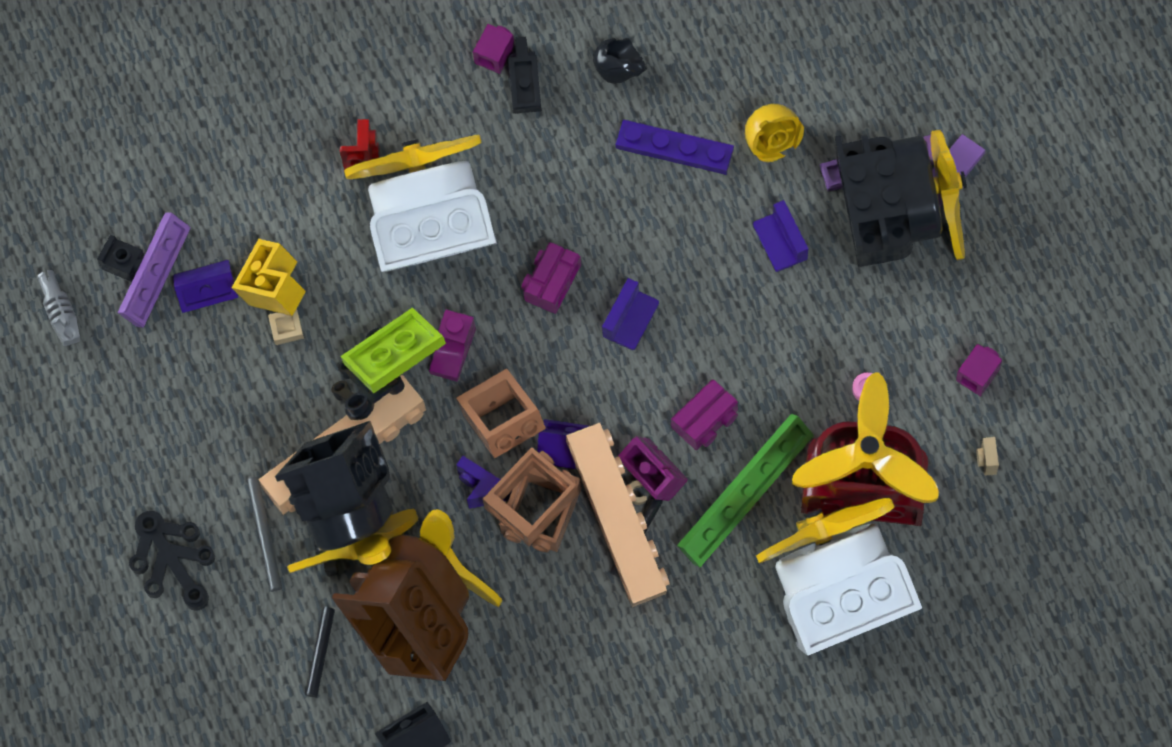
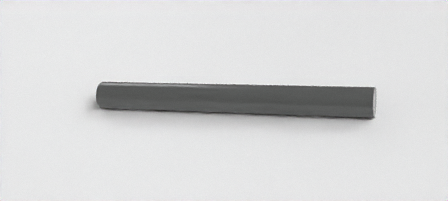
(264, 534)

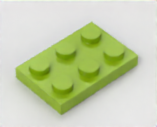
(393, 350)

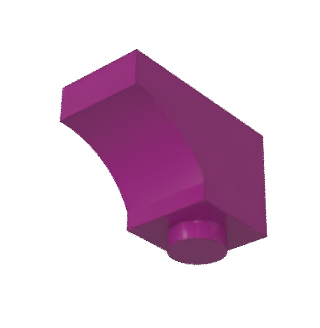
(458, 334)

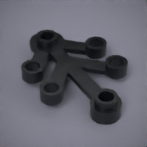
(361, 404)
(168, 555)

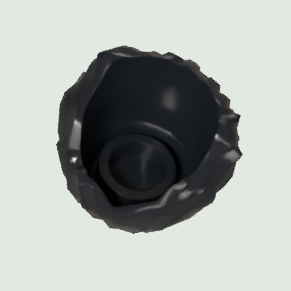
(618, 60)

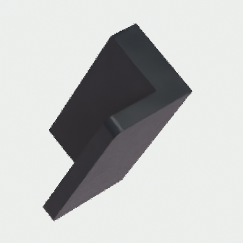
(415, 729)

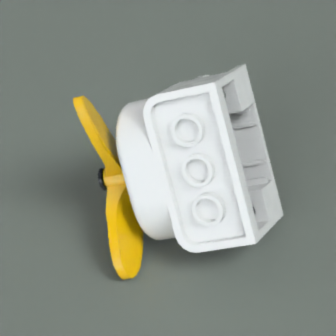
(429, 209)
(841, 580)

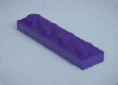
(674, 147)

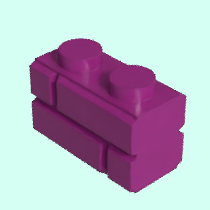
(551, 277)
(705, 415)
(652, 468)

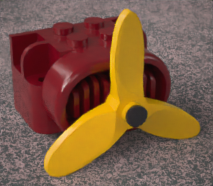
(867, 463)

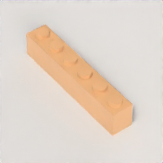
(387, 419)
(617, 515)

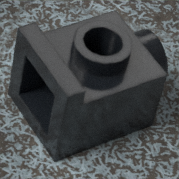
(111, 260)

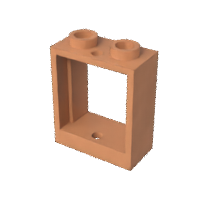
(490, 396)
(509, 517)
(543, 542)

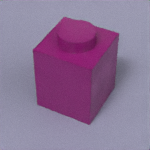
(494, 48)
(979, 369)

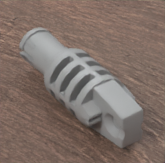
(59, 309)

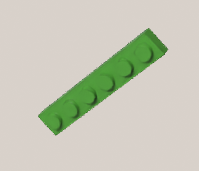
(745, 490)

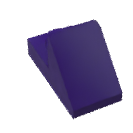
(472, 475)

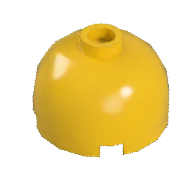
(773, 131)

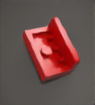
(366, 148)

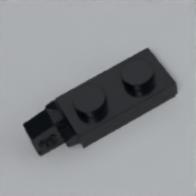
(524, 79)

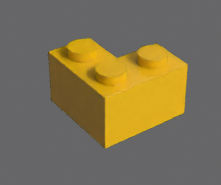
(267, 279)

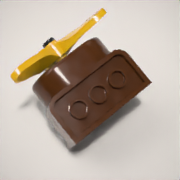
(415, 602)

